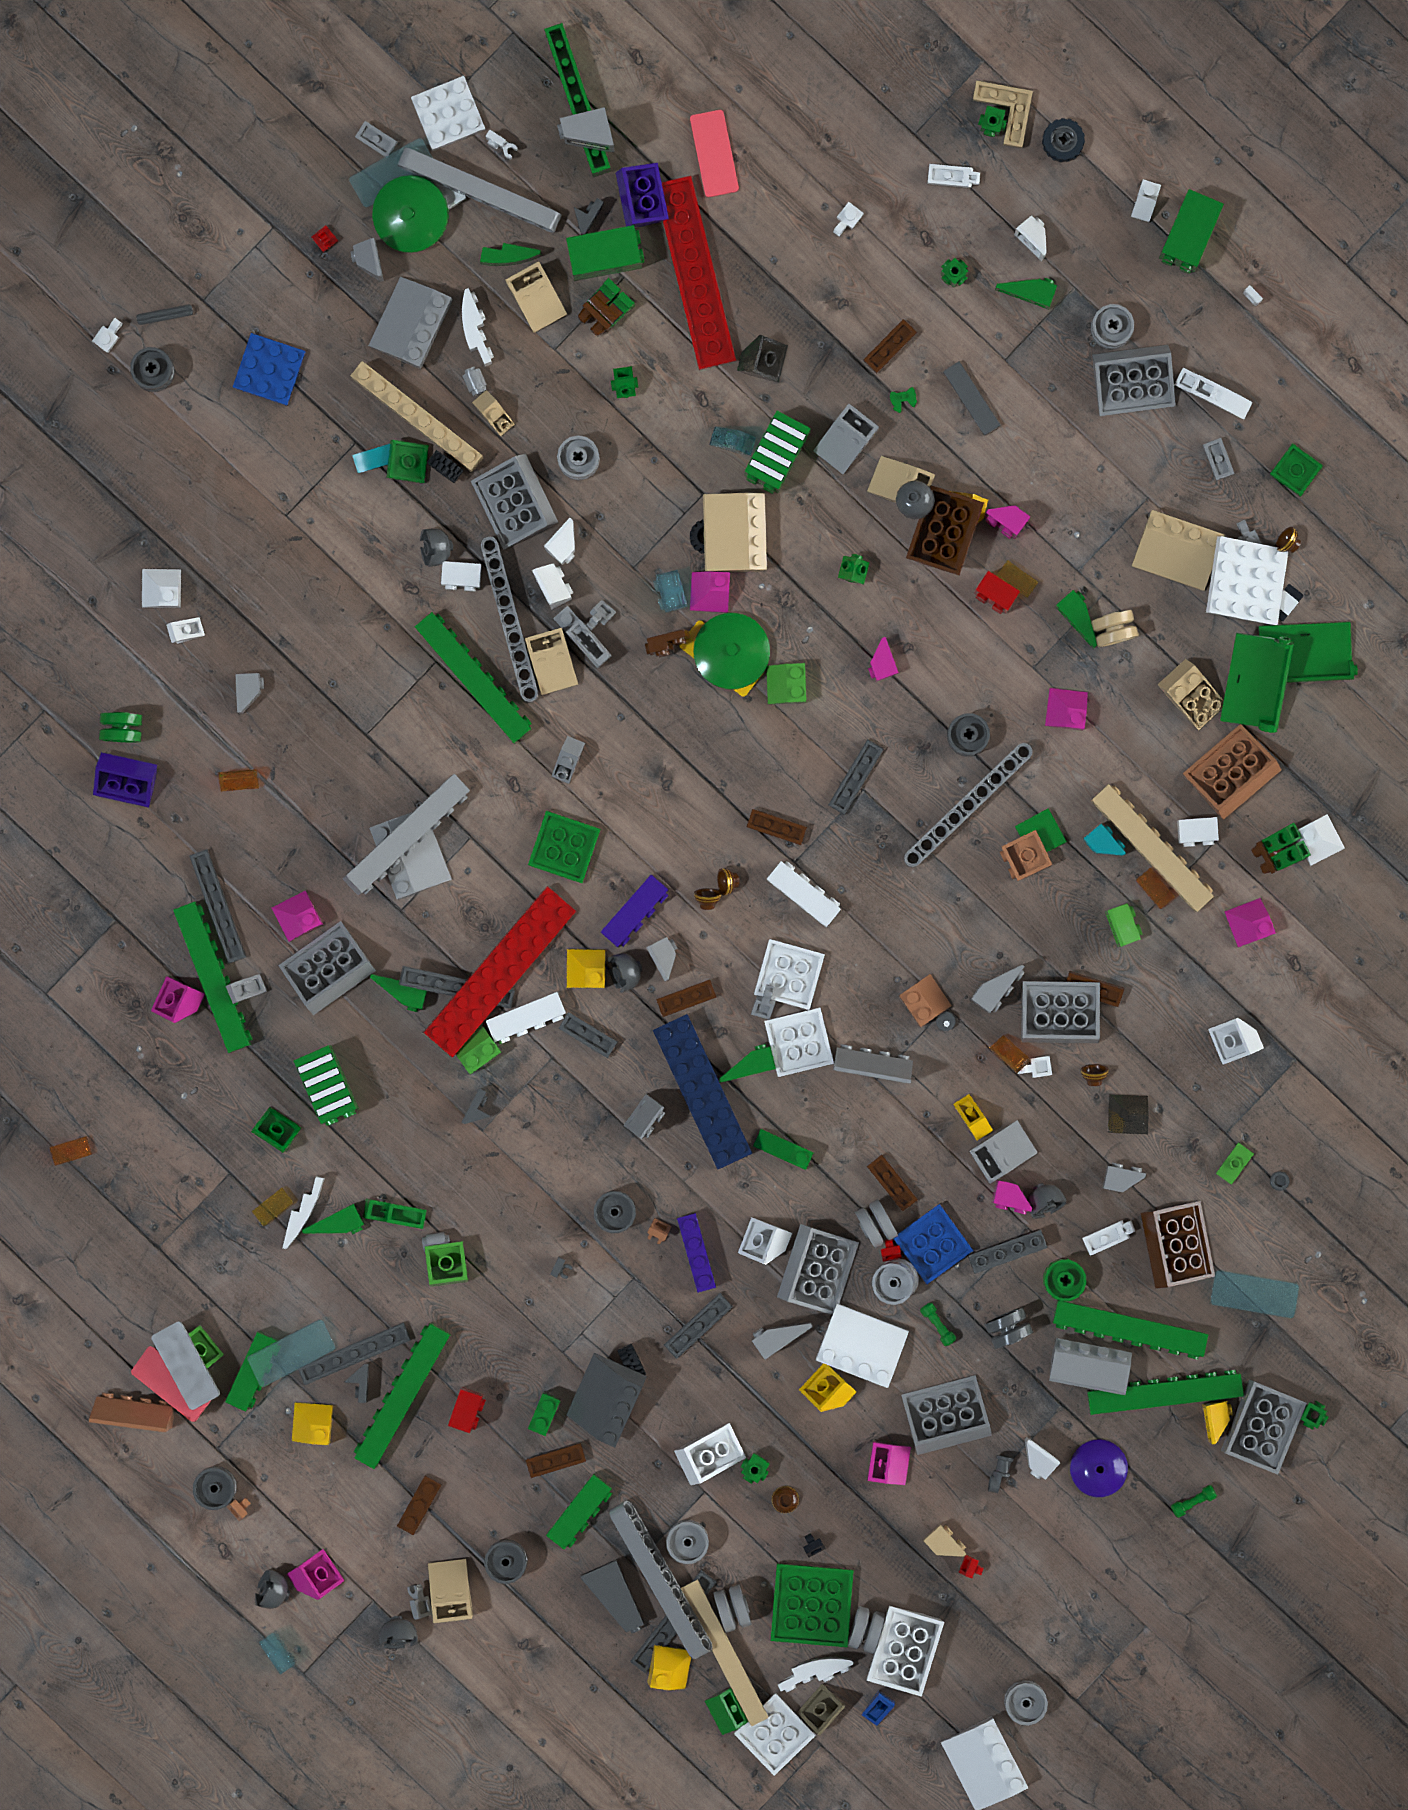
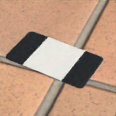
(1289, 600)

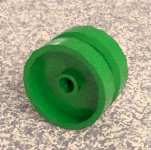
(120, 727)
(1064, 1291)

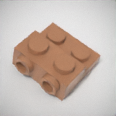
(1025, 856)

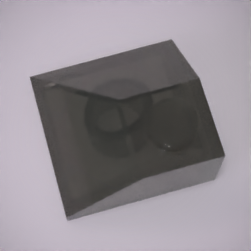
(763, 359)
(1128, 1114)

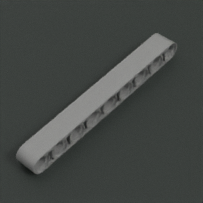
(479, 190)
(504, 611)
(974, 798)
(661, 1580)

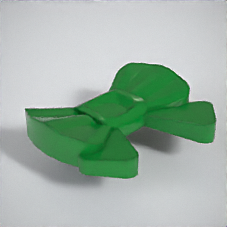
(897, 398)

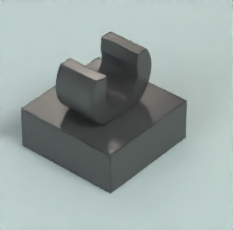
(558, 1268)

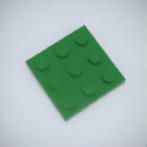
(564, 847)

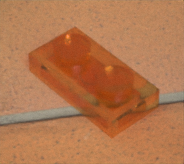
(238, 780)
(1155, 888)
(1009, 1054)
(70, 1151)

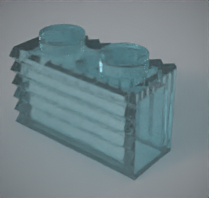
(671, 591)
(277, 1652)

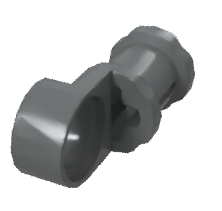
(1002, 1470)

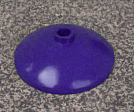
(1095, 1454)

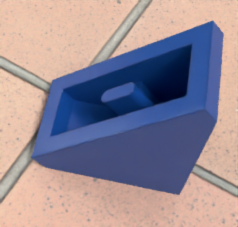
(878, 1708)

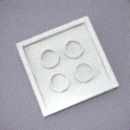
(448, 113)
(791, 972)
(799, 1042)
(777, 1737)

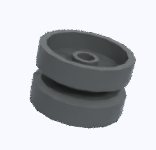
(161, 376)
(968, 723)
(619, 1201)
(1008, 1327)
(222, 1479)
(508, 1550)

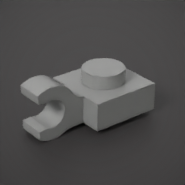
(1246, 534)
(600, 613)
(764, 1005)
(420, 1604)

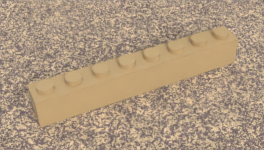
(416, 416)
(1152, 848)

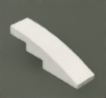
(299, 1218)

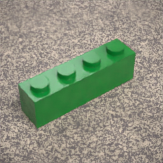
(246, 1384)
(579, 1511)

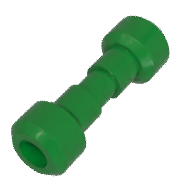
(947, 1336)
(1180, 1508)

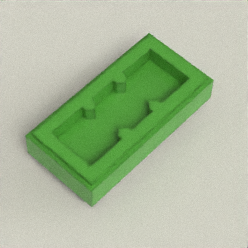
(1234, 1163)

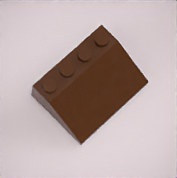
(945, 532)
(1177, 1244)

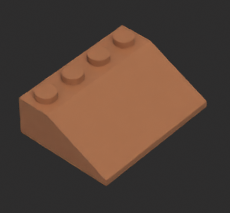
(1232, 771)
(132, 1413)

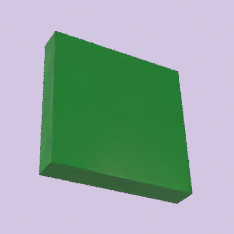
(407, 461)
(1296, 470)
(1046, 828)

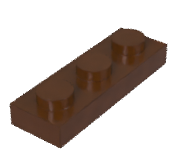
(889, 346)
(776, 827)
(1109, 993)
(686, 998)
(892, 1183)
(555, 1460)
(419, 1505)

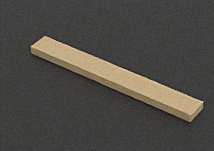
(725, 1654)

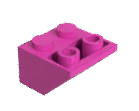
(1008, 519)
(1010, 1195)
(888, 1463)

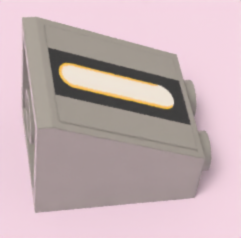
(587, 130)

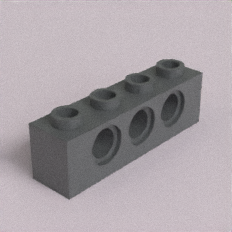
(1007, 1251)

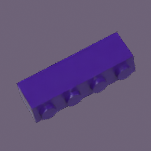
(634, 911)
(696, 1252)

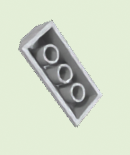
(1090, 1366)

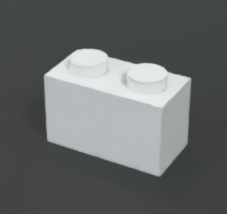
(461, 575)
(1197, 830)

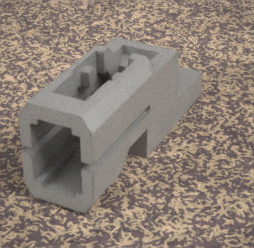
(582, 637)

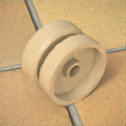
(1114, 627)

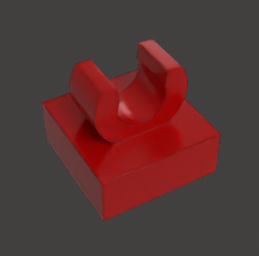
(324, 239)
(890, 1251)
(970, 1566)

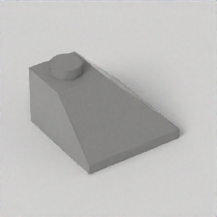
(367, 258)
(663, 955)

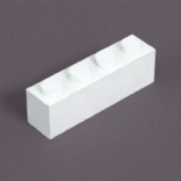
(804, 894)
(526, 1017)

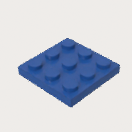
(269, 369)
(933, 1244)

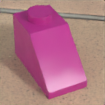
(882, 663)

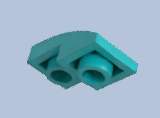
(372, 458)

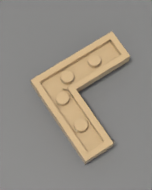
(1016, 99)

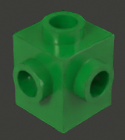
(995, 115)
(954, 279)
(624, 382)
(853, 569)
(1309, 1421)
(754, 1461)

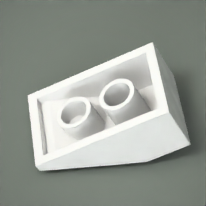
(552, 585)
(710, 1454)

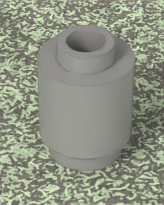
(474, 381)
(435, 1239)

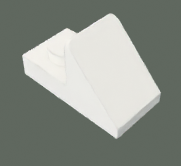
(1146, 200)
(185, 630)

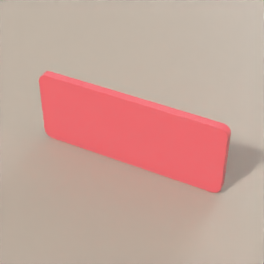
(714, 153)
(156, 1376)

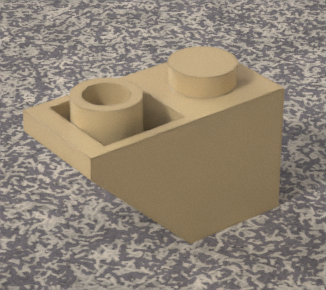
(493, 413)
(942, 1543)

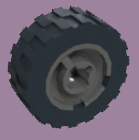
(1053, 145)

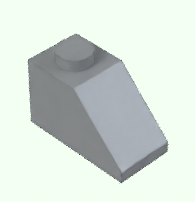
(247, 690)

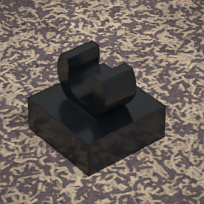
(813, 1546)

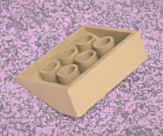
(735, 532)
(1176, 550)

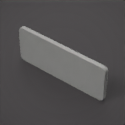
(185, 1365)

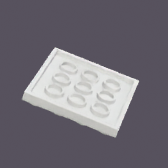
(1247, 581)

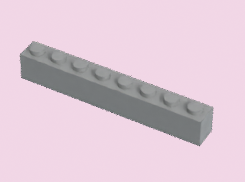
(406, 834)

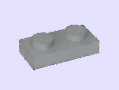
(376, 139)
(1218, 459)
(246, 988)

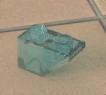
(732, 440)

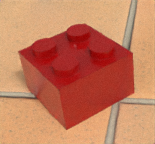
(996, 592)
(466, 1410)

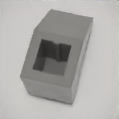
(568, 759)
(1121, 1179)

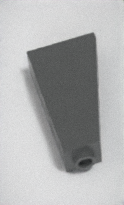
(613, 1592)

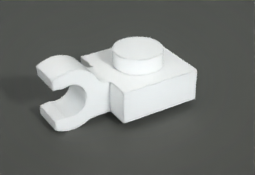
(497, 141)
(849, 217)
(106, 337)
(1038, 1066)

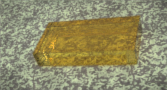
(1017, 578)
(272, 1206)

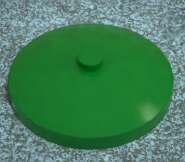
(410, 214)
(731, 651)

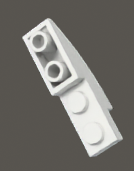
(472, 320)
(1213, 393)
(822, 1667)

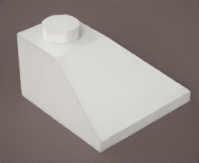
(1033, 236)
(562, 543)
(161, 588)
(1320, 839)
(1235, 1040)
(764, 1241)
(1040, 1460)

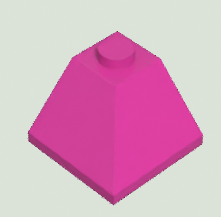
(710, 591)
(1066, 709)
(297, 916)
(1249, 922)
(176, 1000)
(316, 1576)

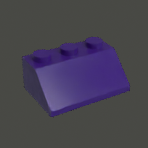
(641, 195)
(124, 779)

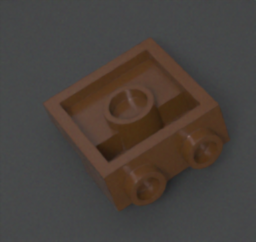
(663, 644)

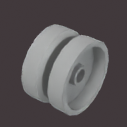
(1117, 316)
(578, 469)
(876, 1223)
(887, 1289)
(687, 1530)
(732, 1608)
(866, 1629)
(1022, 1691)

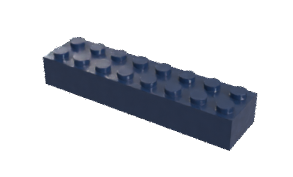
(702, 1091)

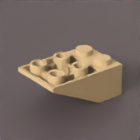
(536, 297)
(892, 475)
(551, 661)
(1192, 694)
(450, 1591)

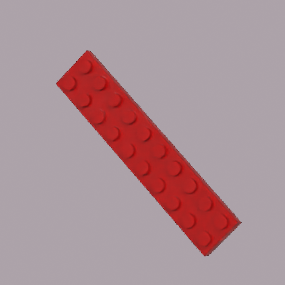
(696, 275)
(499, 971)

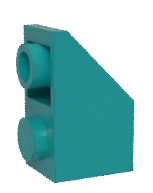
(1103, 843)

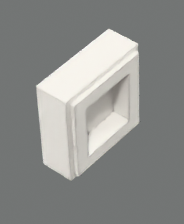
(1252, 295)

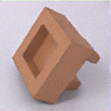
(659, 1230)
(237, 1509)

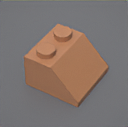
(925, 1000)

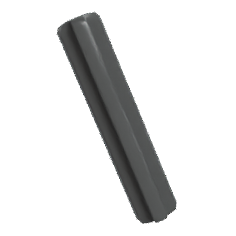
(165, 314)

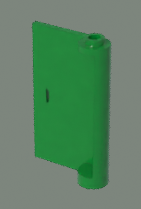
(1319, 654)
(1262, 681)

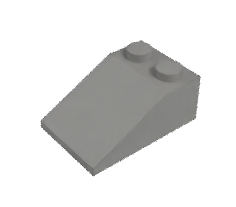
(775, 1338)

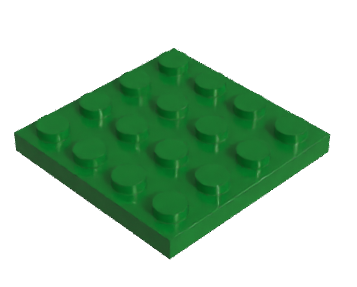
(812, 1605)

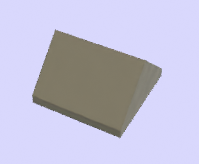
(821, 1709)

